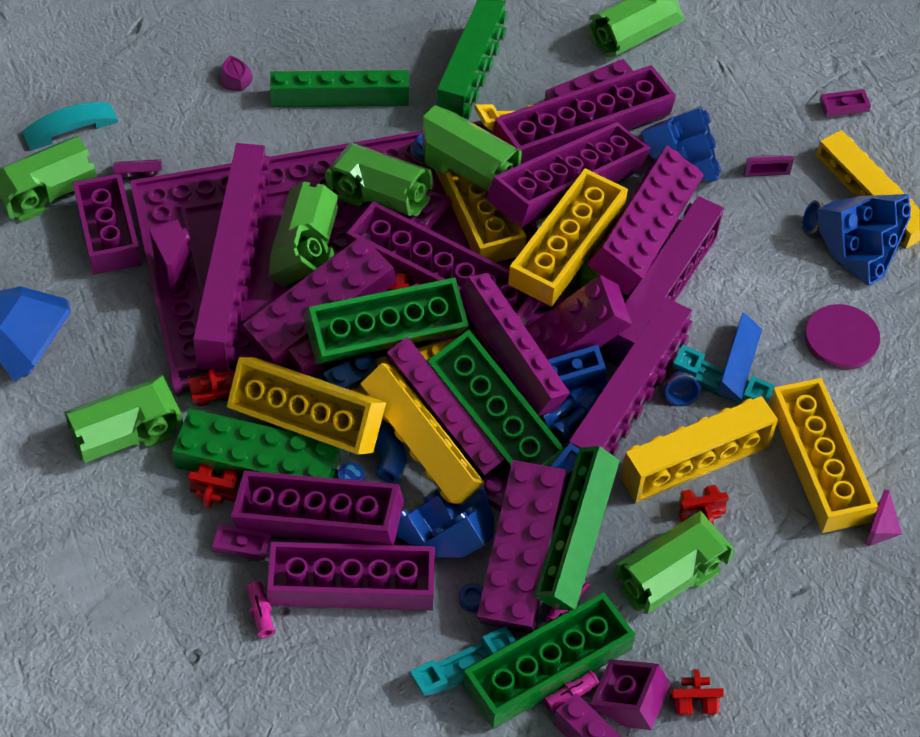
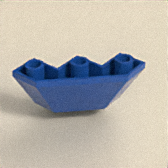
(690, 137)
(865, 232)
(27, 327)
(447, 526)

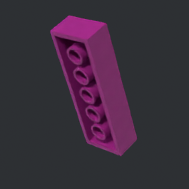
(349, 274)
(319, 508)
(521, 546)
(351, 576)

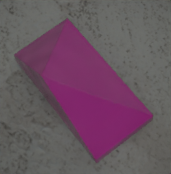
(768, 165)
(885, 521)

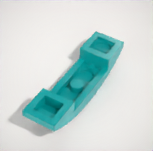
(66, 120)
(709, 375)
(449, 673)

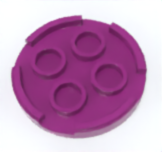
(842, 336)

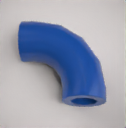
(391, 455)

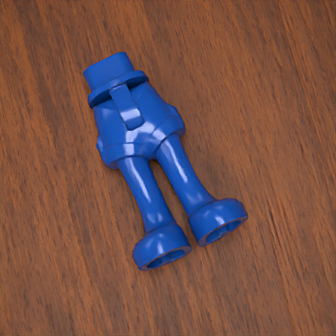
(580, 401)

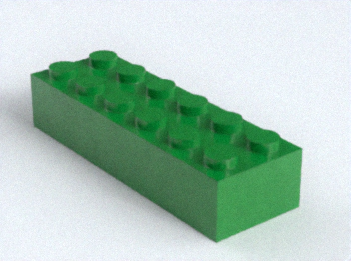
(473, 57)
(384, 320)
(495, 403)
(250, 447)
(548, 659)

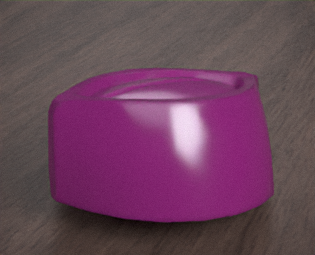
(235, 74)

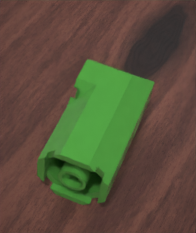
(631, 23)
(465, 148)
(373, 176)
(43, 177)
(303, 233)
(124, 419)
(673, 563)

